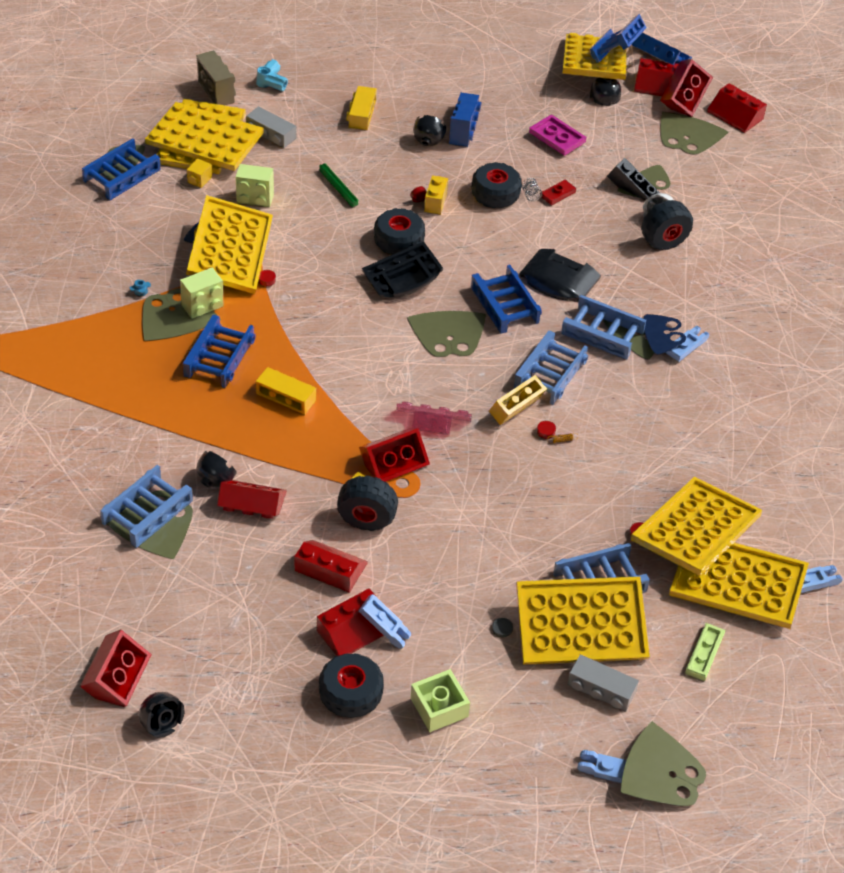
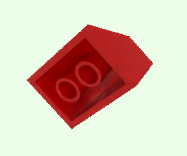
(653, 76)
(686, 87)
(737, 108)
(395, 454)
(251, 498)
(328, 565)
(345, 627)
(116, 669)

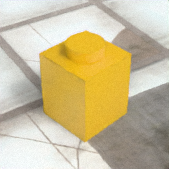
(199, 173)

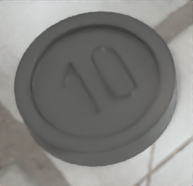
(502, 627)

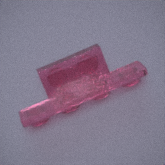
(433, 419)

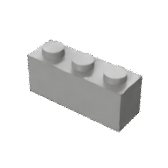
(275, 128)
(603, 682)

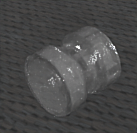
(531, 189)

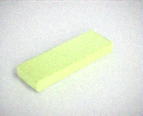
(705, 652)

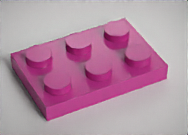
(557, 134)

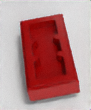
(558, 192)

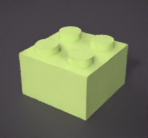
(254, 185)
(201, 293)
(440, 700)

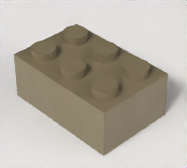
(215, 78)

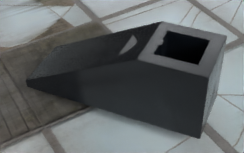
(631, 180)

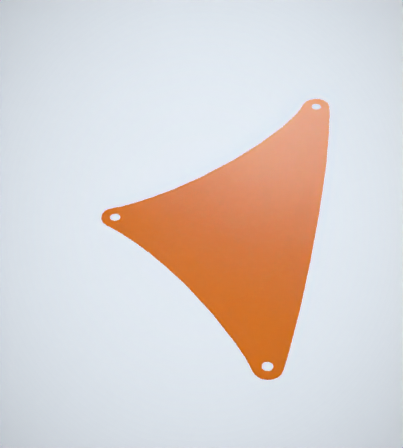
(113, 368)

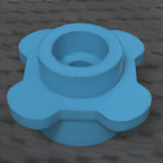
(140, 287)

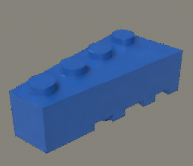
(464, 119)

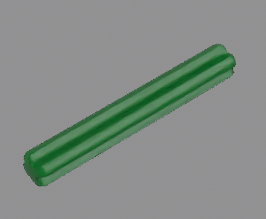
(338, 185)

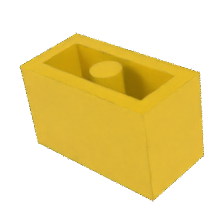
(436, 195)

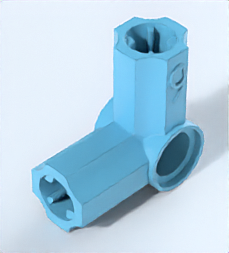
(268, 76)

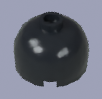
(605, 91)
(429, 130)
(214, 470)
(161, 713)

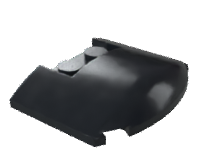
(403, 271)
(559, 276)

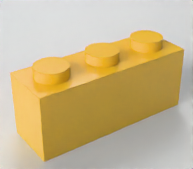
(361, 108)
(286, 390)
(517, 400)

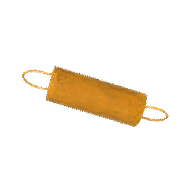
(562, 438)

